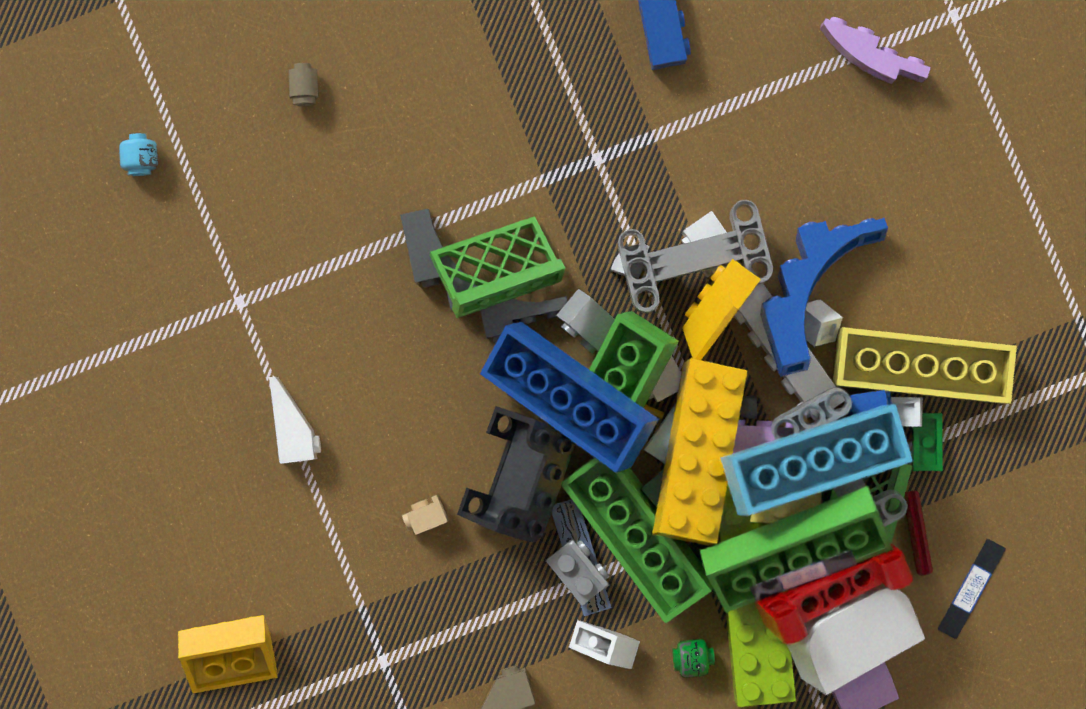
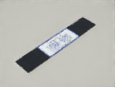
(803, 575)
(971, 588)

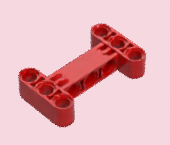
(786, 615)

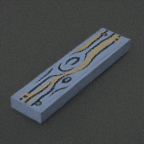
(571, 525)

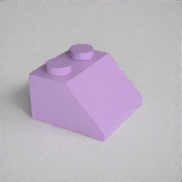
(868, 690)

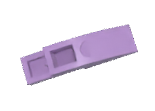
(861, 49)

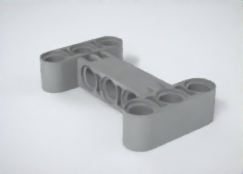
(694, 255)
(828, 415)

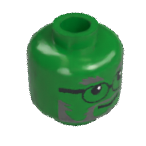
(693, 658)

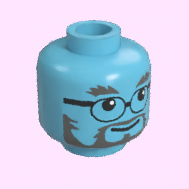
(138, 155)

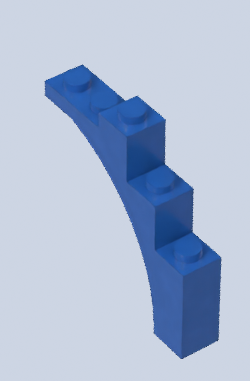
(819, 250)

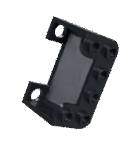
(525, 478)

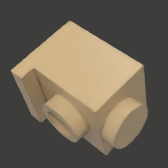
(425, 515)

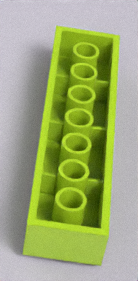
(758, 657)

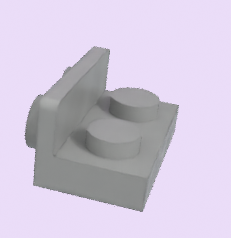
(577, 571)

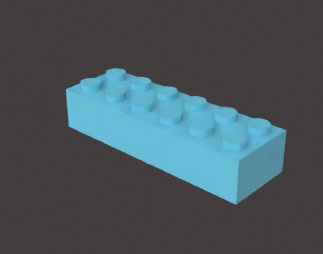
(816, 459)

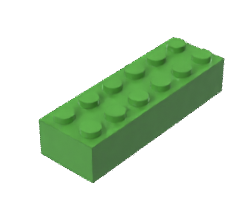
(625, 519)
(793, 543)

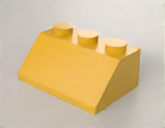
(718, 306)
(227, 654)

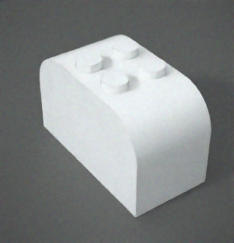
(855, 638)

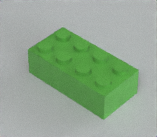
(633, 356)

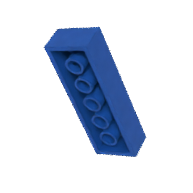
(569, 396)

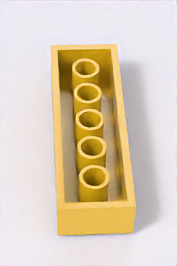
(700, 435)

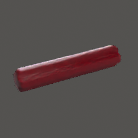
(918, 533)

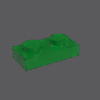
(927, 444)

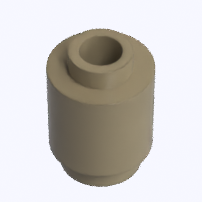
(303, 84)

